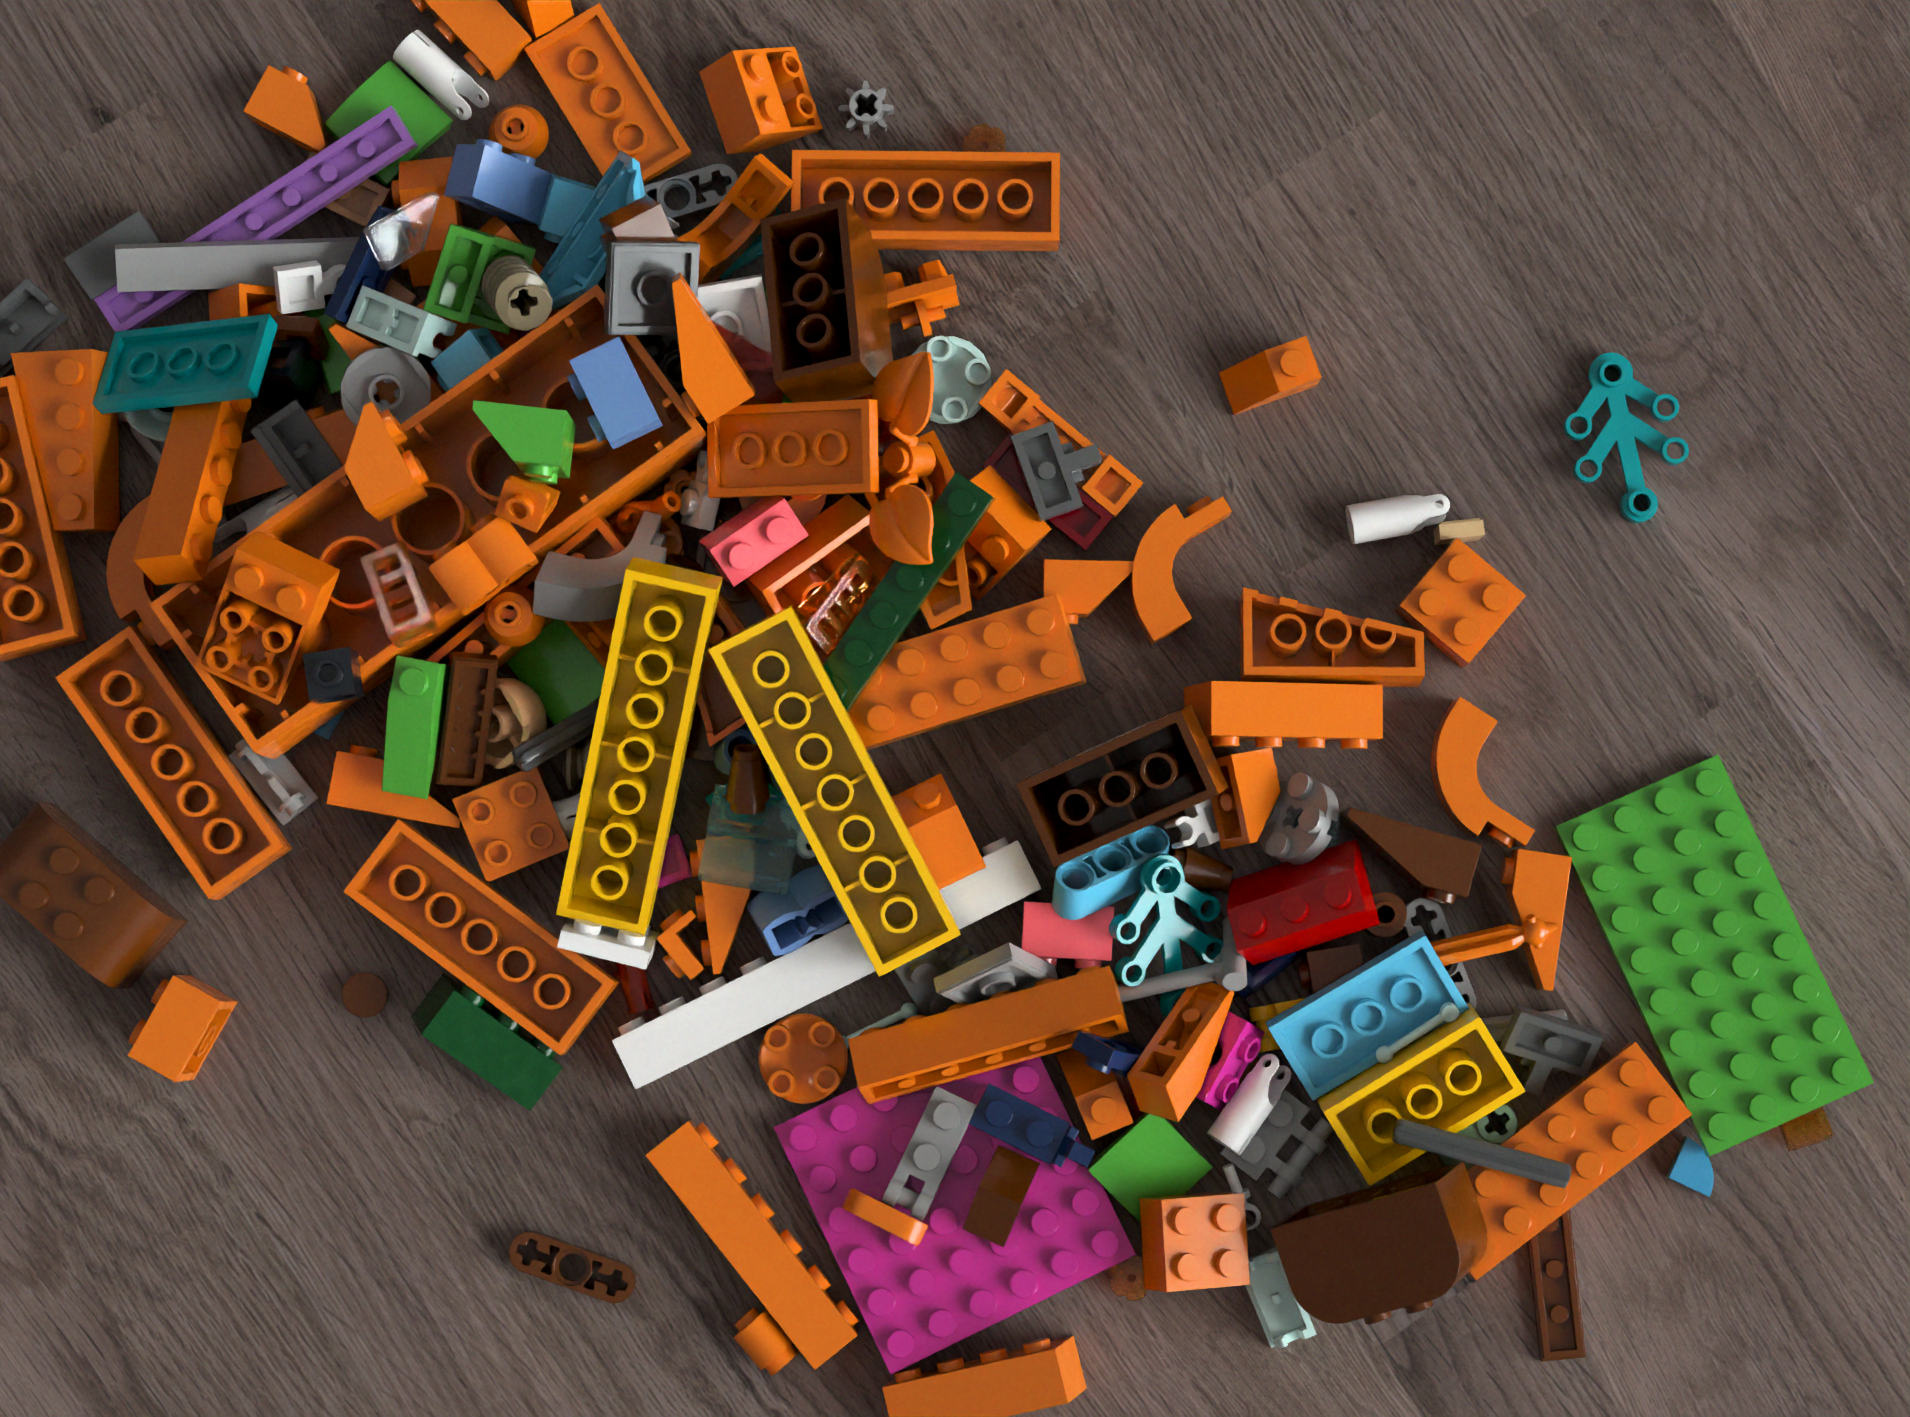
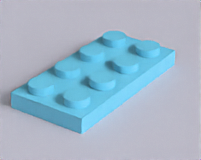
(1371, 1007)

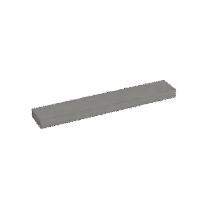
(220, 262)

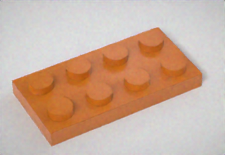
(606, 95)
(794, 449)

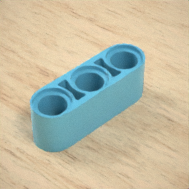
(1106, 873)

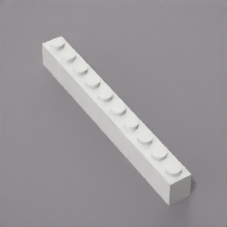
(798, 978)

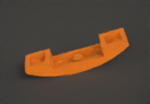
(1020, 409)

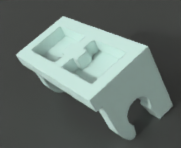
(398, 323)
(1274, 1301)

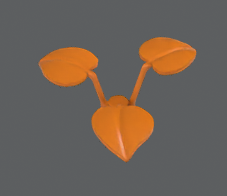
(904, 521)

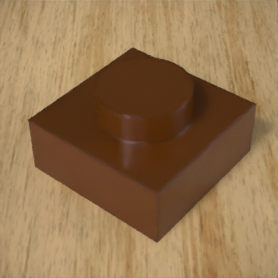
(304, 329)

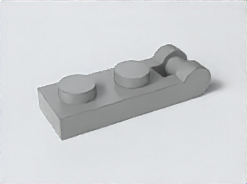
(930, 1151)

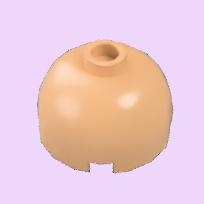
(514, 720)

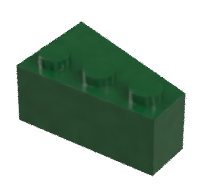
(486, 1041)

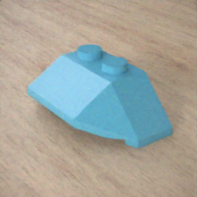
(580, 257)

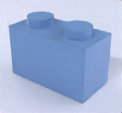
(497, 182)
(614, 393)

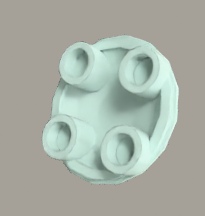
(959, 378)

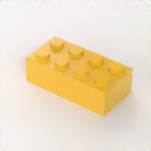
(1435, 1081)

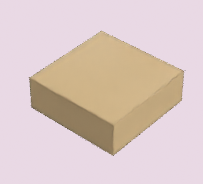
(1464, 529)

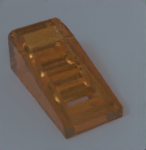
(820, 601)
(414, 628)

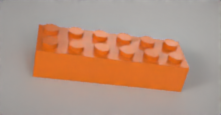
(939, 196)
(35, 576)
(969, 672)
(174, 763)
(481, 937)
(1591, 1127)

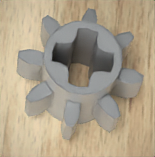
(866, 97)

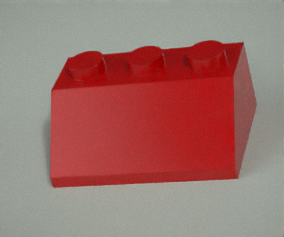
(1301, 904)

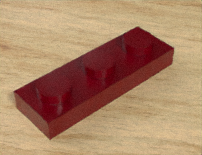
(1079, 526)

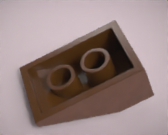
(1421, 857)

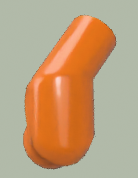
(631, 512)

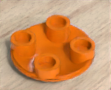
(803, 1058)

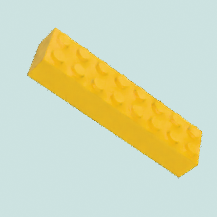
(638, 744)
(834, 790)

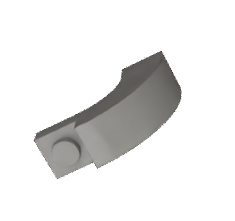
(591, 588)

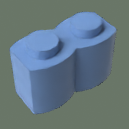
(793, 919)

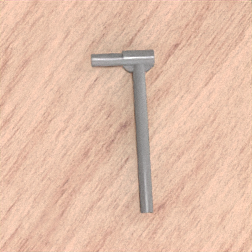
(1227, 970)

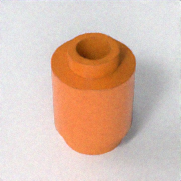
(764, 1341)

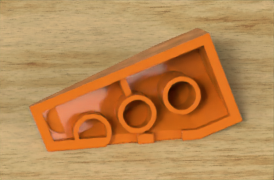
(952, 592)

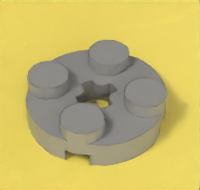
(387, 365)
(1317, 809)

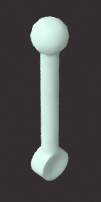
(907, 1010)
(1447, 1013)

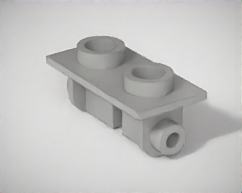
(274, 781)

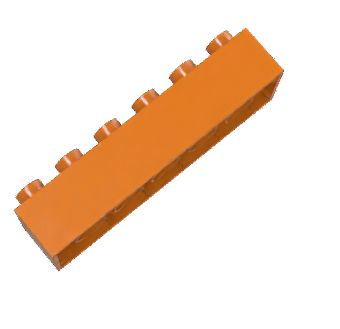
(463, 487)

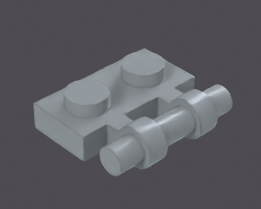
(1271, 1136)

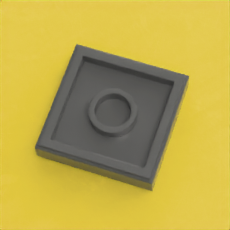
(640, 285)

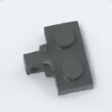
(1052, 469)
(919, 974)
(1547, 1046)

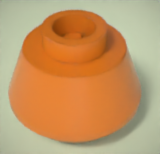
(528, 142)
(525, 624)

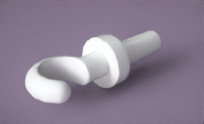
(1235, 1186)

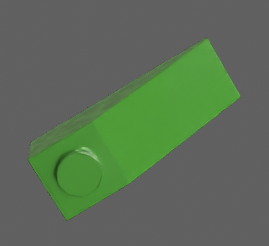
(413, 725)

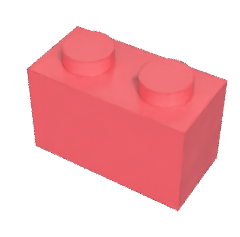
(753, 538)
(1055, 937)

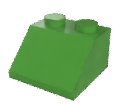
(533, 437)

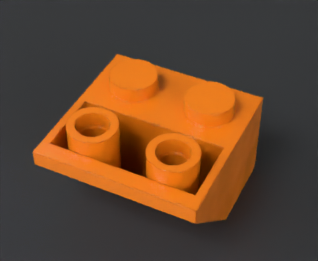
(760, 98)
(380, 468)
(1002, 536)

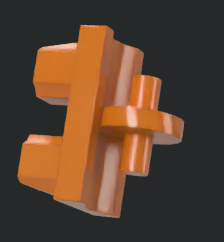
(922, 301)

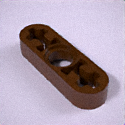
(545, 1244)

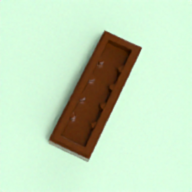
(466, 719)

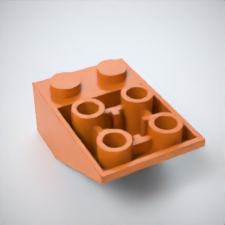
(266, 616)

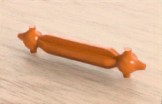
(1493, 940)

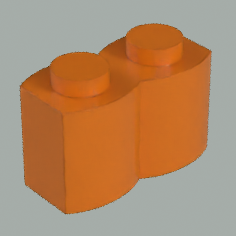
(482, 563)

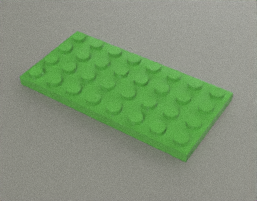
(1713, 955)

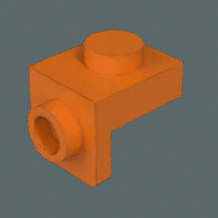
(526, 502)
(680, 956)

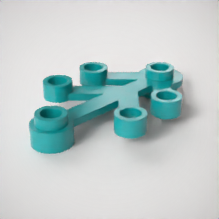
(1624, 429)
(1167, 926)

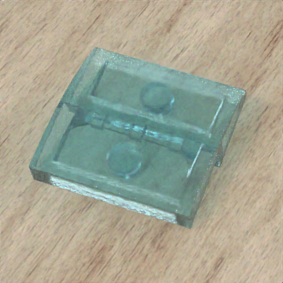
(750, 848)

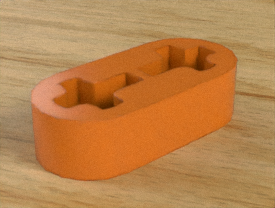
(884, 1216)

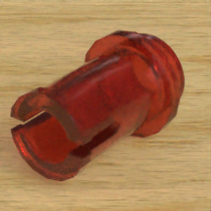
(635, 988)

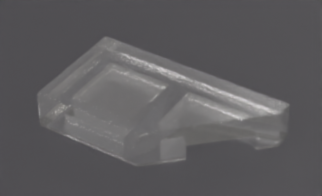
(402, 231)

